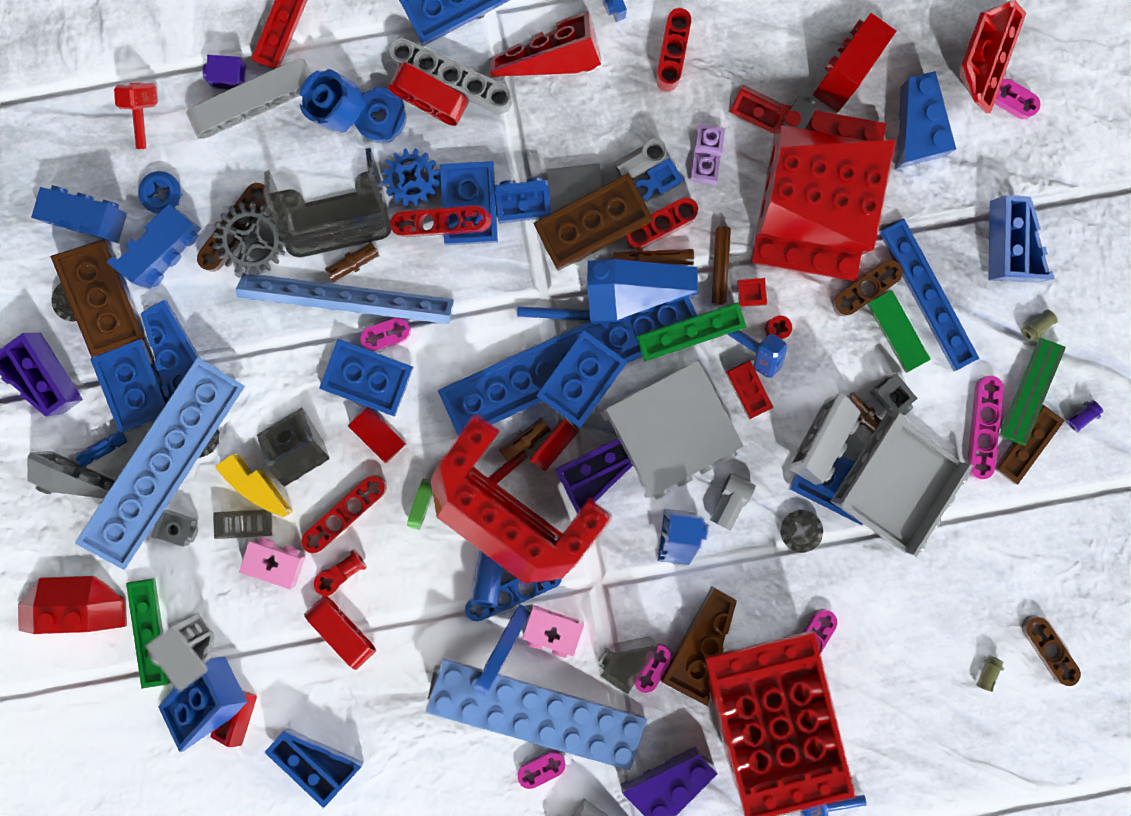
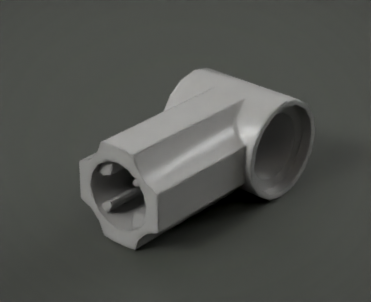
(638, 160)
(735, 494)

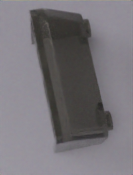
(330, 221)

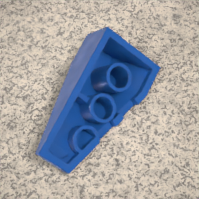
(631, 287)

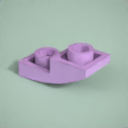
(707, 154)

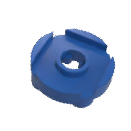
(386, 129)

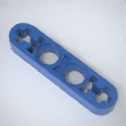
(515, 598)
(502, 650)

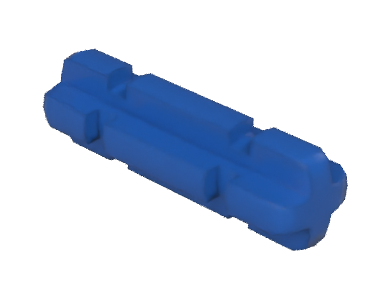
(100, 448)

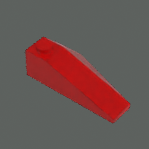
(562, 51)

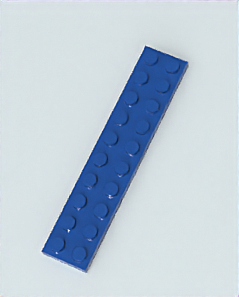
(515, 382)

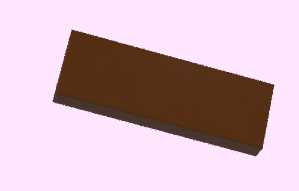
(1020, 458)

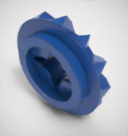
(148, 189)

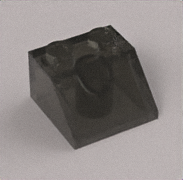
(292, 447)
(626, 662)

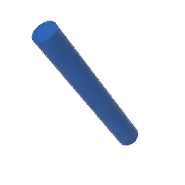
(553, 313)

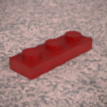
(278, 33)

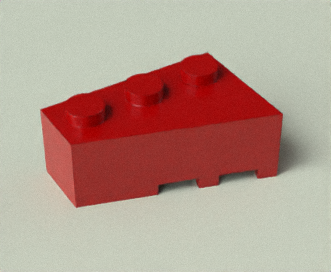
(855, 61)

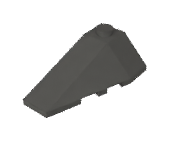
(62, 475)

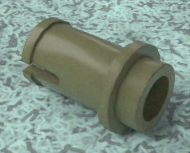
(1034, 329)
(990, 673)

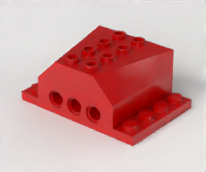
(823, 194)
(779, 726)

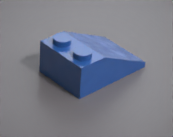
(202, 704)

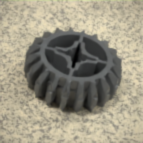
(241, 259)

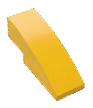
(254, 485)

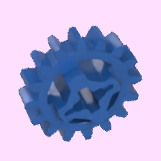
(417, 169)

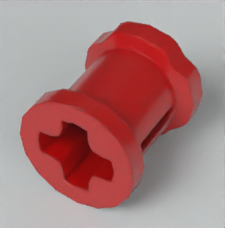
(786, 326)

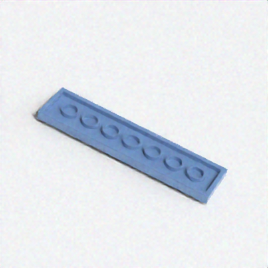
(160, 464)
(537, 715)

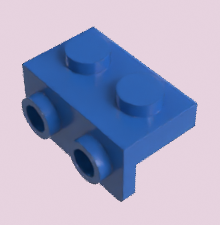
(522, 200)

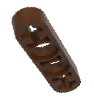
(207, 247)

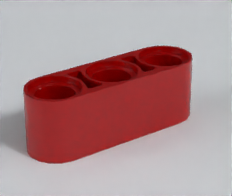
(673, 37)
(428, 94)
(672, 216)
(340, 632)

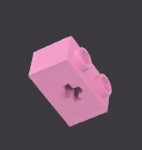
(258, 566)
(567, 628)

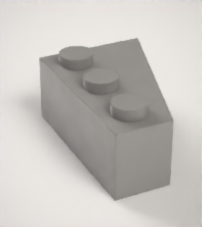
(183, 650)

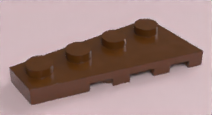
(703, 638)

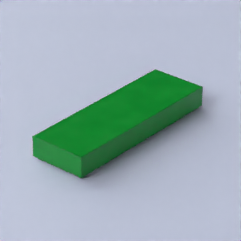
(898, 331)

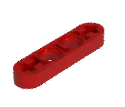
(440, 221)
(346, 516)

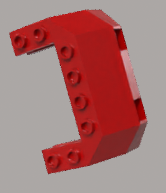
(500, 522)

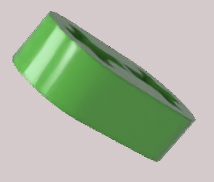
(420, 505)

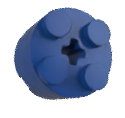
(331, 100)

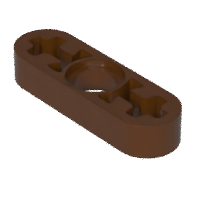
(887, 283)
(1062, 654)

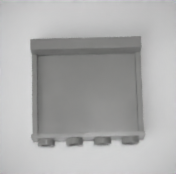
(674, 430)
(901, 484)

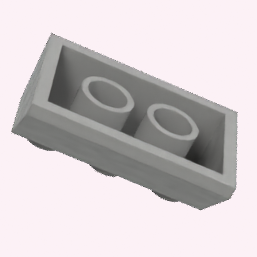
(826, 439)

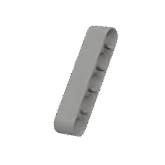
(465, 77)
(248, 99)

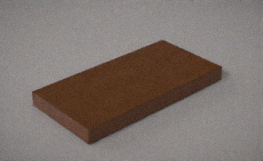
(593, 222)
(97, 298)

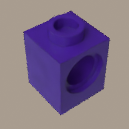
(224, 71)

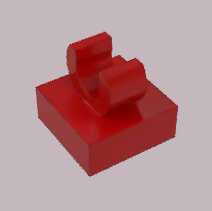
(752, 292)

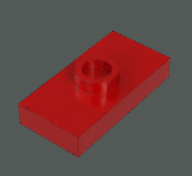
(749, 389)

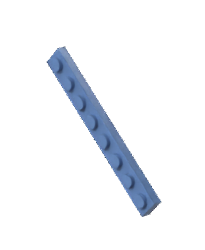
(345, 298)

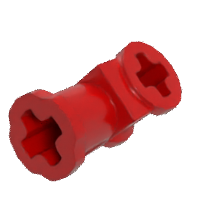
(339, 573)

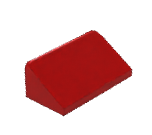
(756, 108)
(377, 435)
(554, 445)
(234, 730)

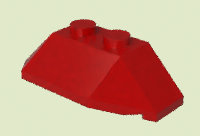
(991, 52)
(71, 606)

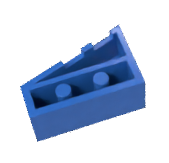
(923, 122)
(79, 213)
(1015, 242)
(157, 249)
(681, 536)
(313, 765)

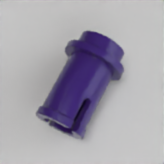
(1085, 415)

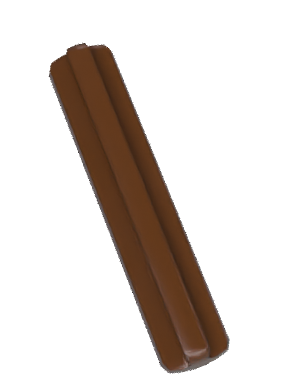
(721, 265)

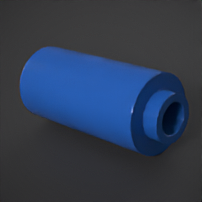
(486, 582)

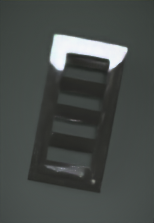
(219, 524)

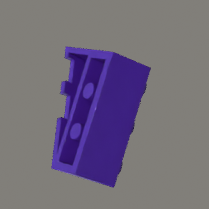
(38, 374)
(593, 473)
(671, 785)

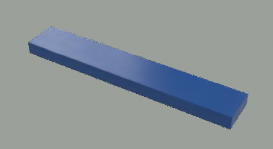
(929, 295)

